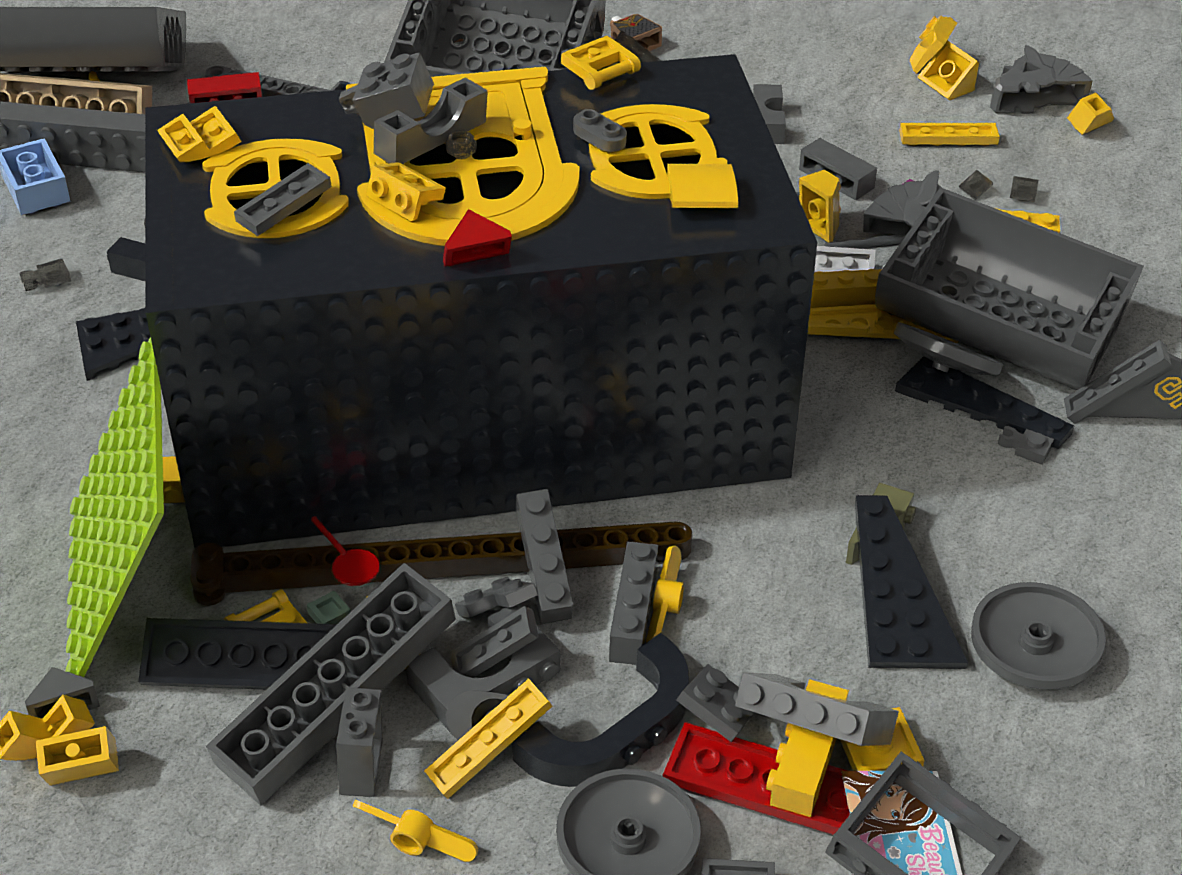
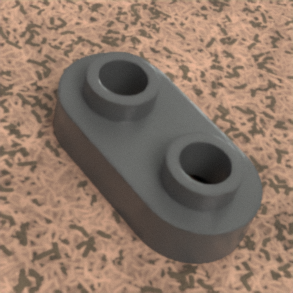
(599, 131)

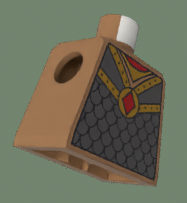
(640, 28)

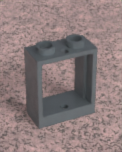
(359, 742)

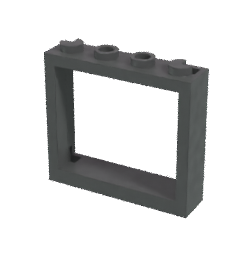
(937, 795)

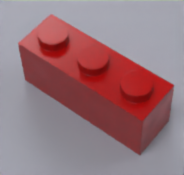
(224, 87)

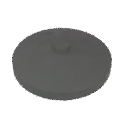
(947, 353)
(1038, 635)
(628, 826)

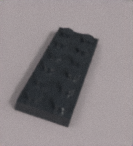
(223, 651)

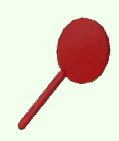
(352, 566)

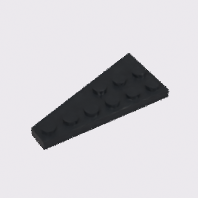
(111, 340)
(899, 605)

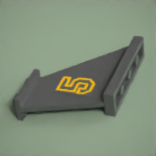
(1137, 388)

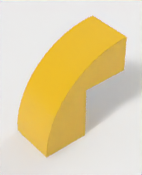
(22, 731)

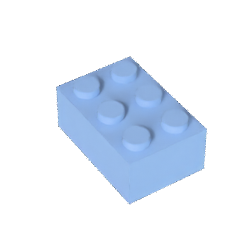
(33, 176)

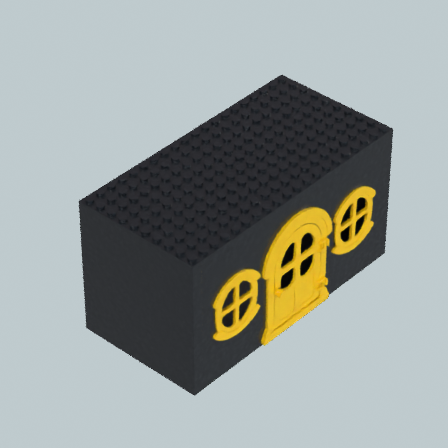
(389, 391)

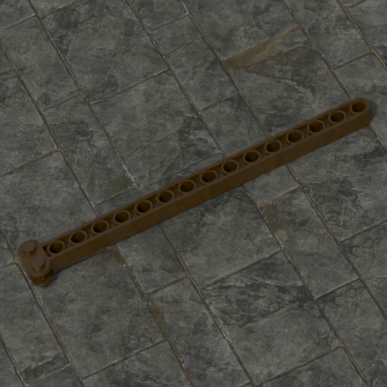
(221, 573)

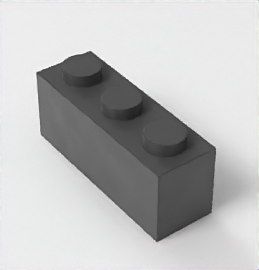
(854, 174)

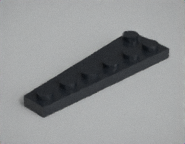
(980, 400)

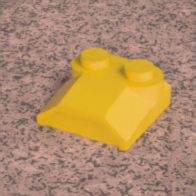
(932, 40)

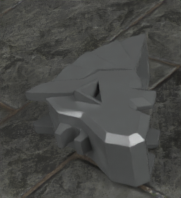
(1038, 81)
(900, 206)

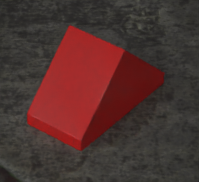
(476, 240)

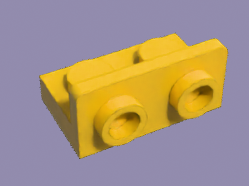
(402, 189)

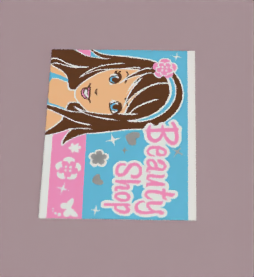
(903, 828)

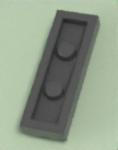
(282, 199)
(495, 643)

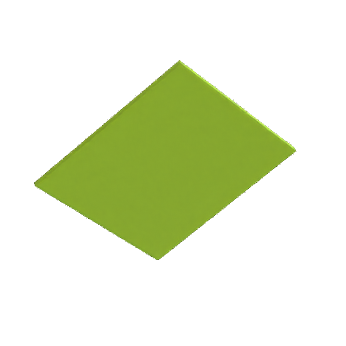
(115, 511)

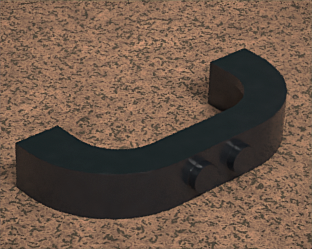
(622, 744)

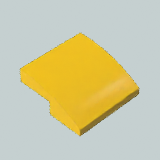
(201, 137)
(702, 186)

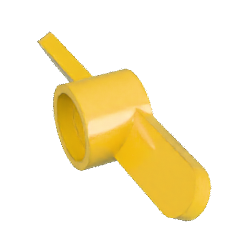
(667, 593)
(417, 830)

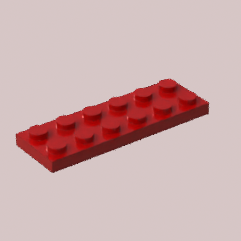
(739, 775)

